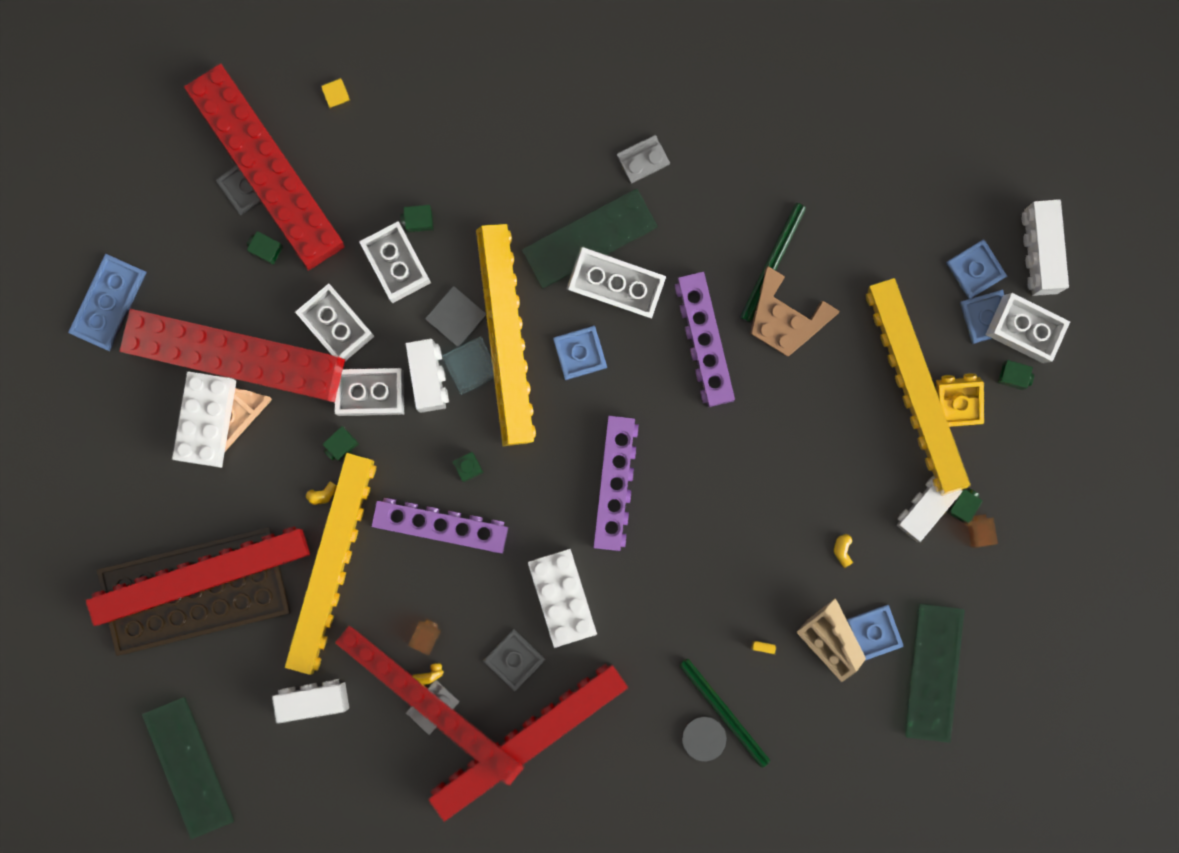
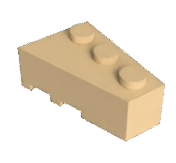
(833, 640)

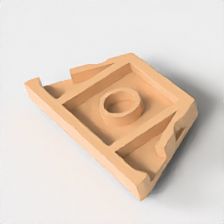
(244, 410)

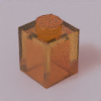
(982, 531)
(425, 636)

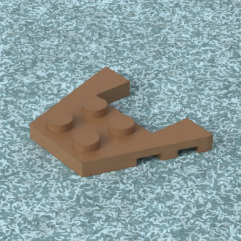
(780, 324)

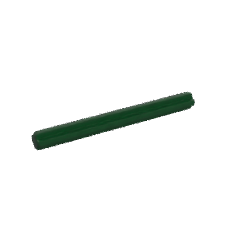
(774, 259)
(725, 713)

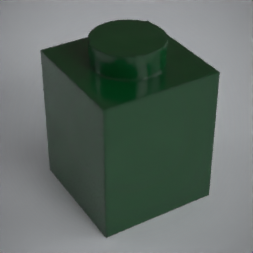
(417, 218)
(264, 247)
(1016, 375)
(339, 444)
(468, 467)
(965, 506)

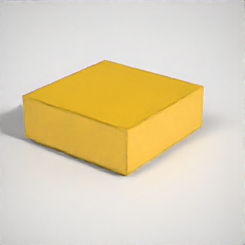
(335, 93)
(763, 647)

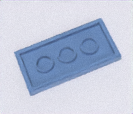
(107, 302)

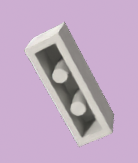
(925, 511)

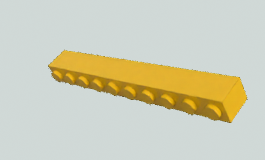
(505, 335)
(918, 387)
(329, 564)

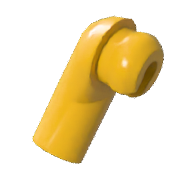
(323, 496)
(841, 548)
(428, 678)

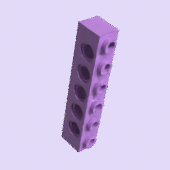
(697, 284)
(615, 426)
(383, 520)

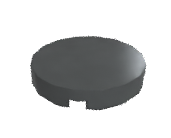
(704, 738)

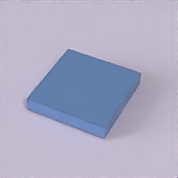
(976, 269)
(979, 313)
(580, 352)
(875, 632)

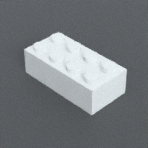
(1045, 247)
(616, 282)
(204, 419)
(562, 598)

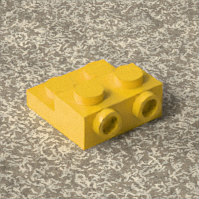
(962, 399)

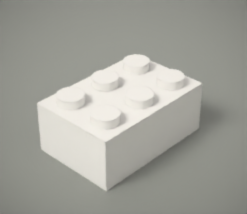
(395, 262)
(334, 323)
(1027, 328)
(427, 375)
(370, 392)
(310, 701)

